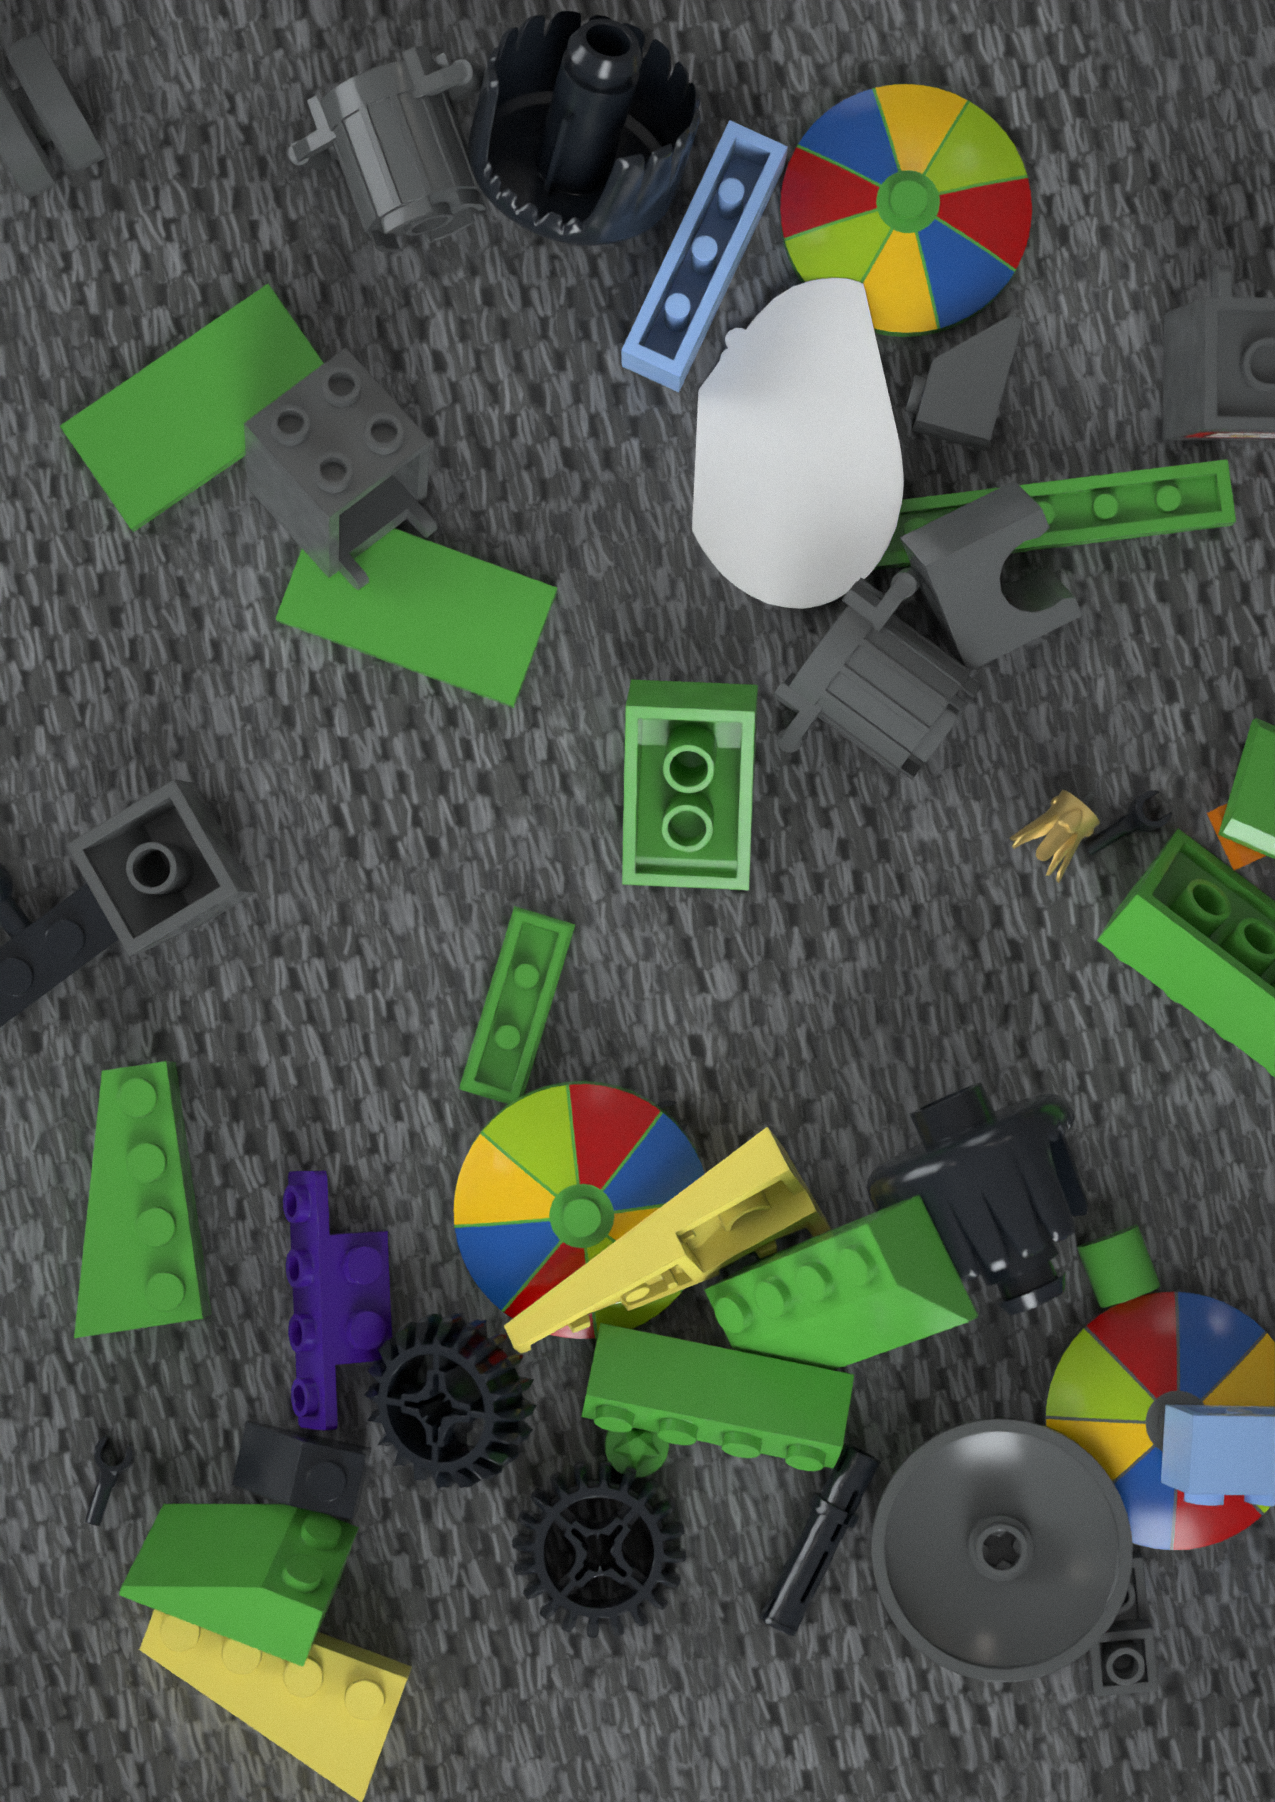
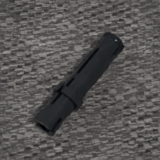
(830, 1517)

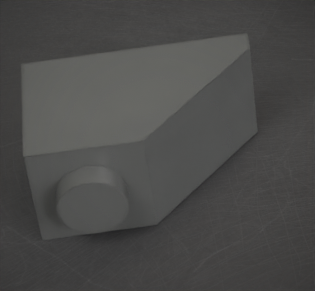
(965, 387)

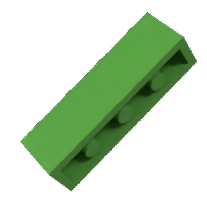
(718, 1397)

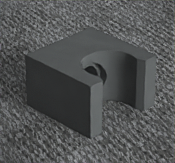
(961, 573)

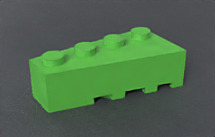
(142, 1217)

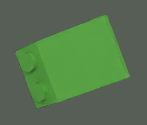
(689, 784)
(244, 1571)

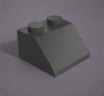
(161, 867)

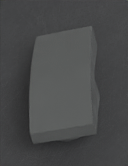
(1126, 1653)

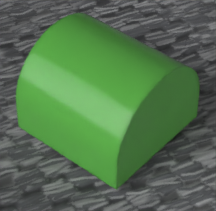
(1118, 1267)

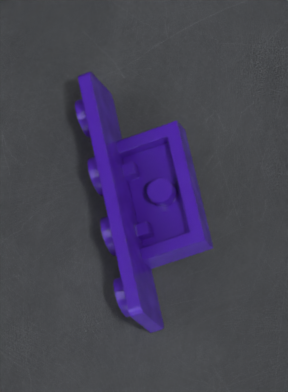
(337, 1298)

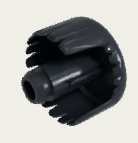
(582, 129)
(993, 1188)

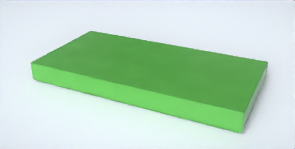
(189, 408)
(427, 613)

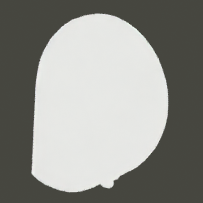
(798, 449)

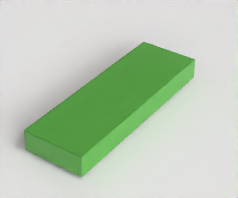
(517, 1006)

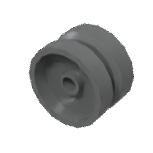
(40, 112)

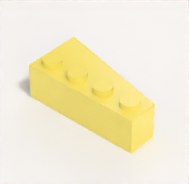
(323, 1713)

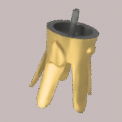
(1065, 826)

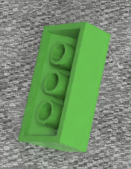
(1203, 942)
(846, 1292)

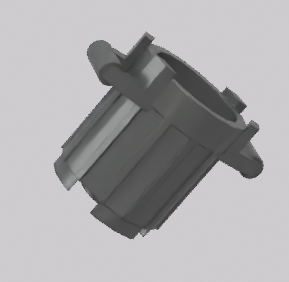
(400, 146)
(878, 681)

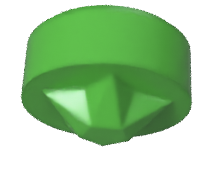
(636, 1449)

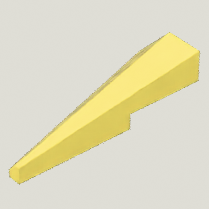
(708, 1225)

